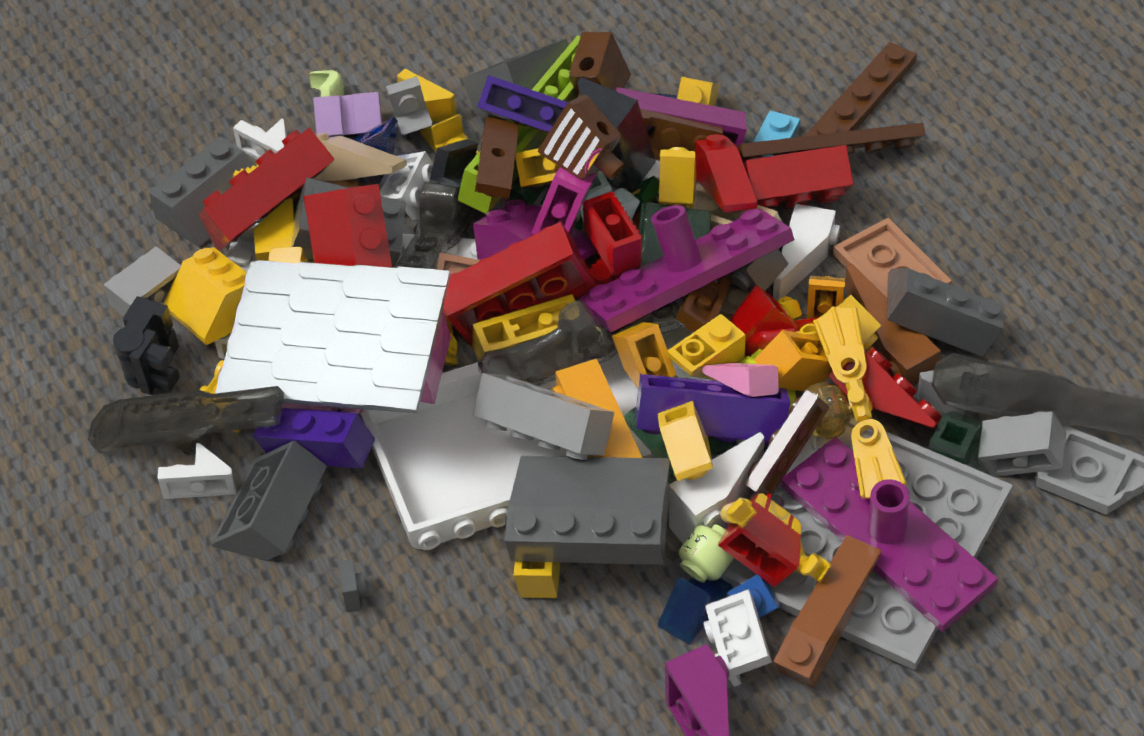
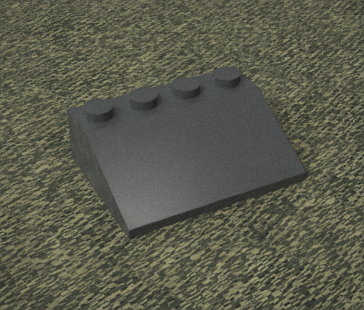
(589, 510)

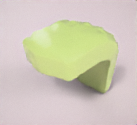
(328, 82)

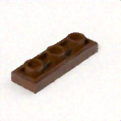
(497, 157)

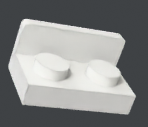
(408, 182)
(737, 634)

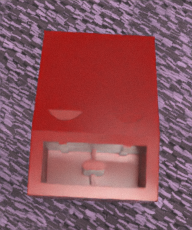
(892, 393)

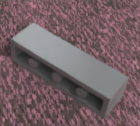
(543, 415)

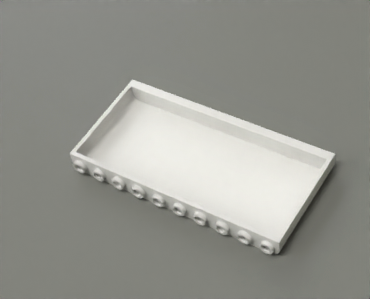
(454, 471)

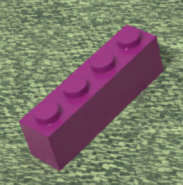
(731, 120)

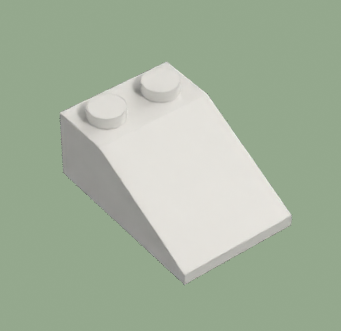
(701, 499)

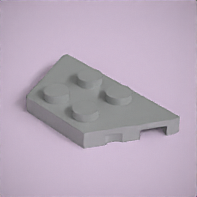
(1095, 473)

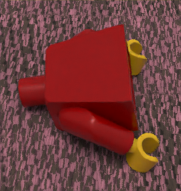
(764, 318)

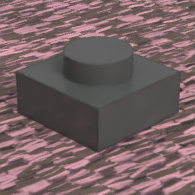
(352, 585)

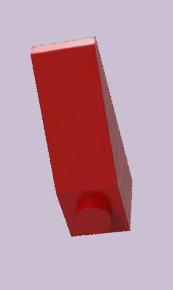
(723, 174)

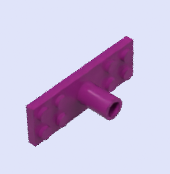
(684, 263)
(916, 553)

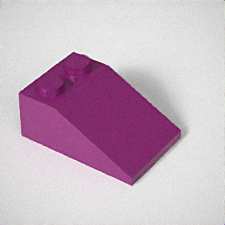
(513, 224)
(698, 692)

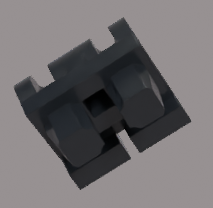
(147, 346)

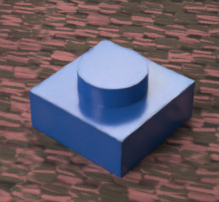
(762, 593)

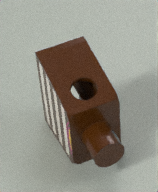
(583, 141)

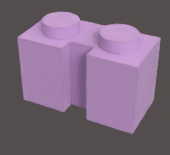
(347, 114)

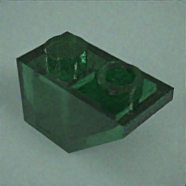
(956, 437)

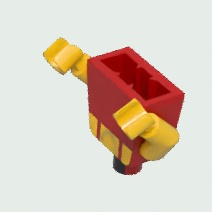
(768, 539)

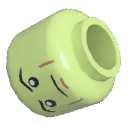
(703, 556)

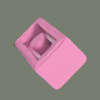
(746, 378)

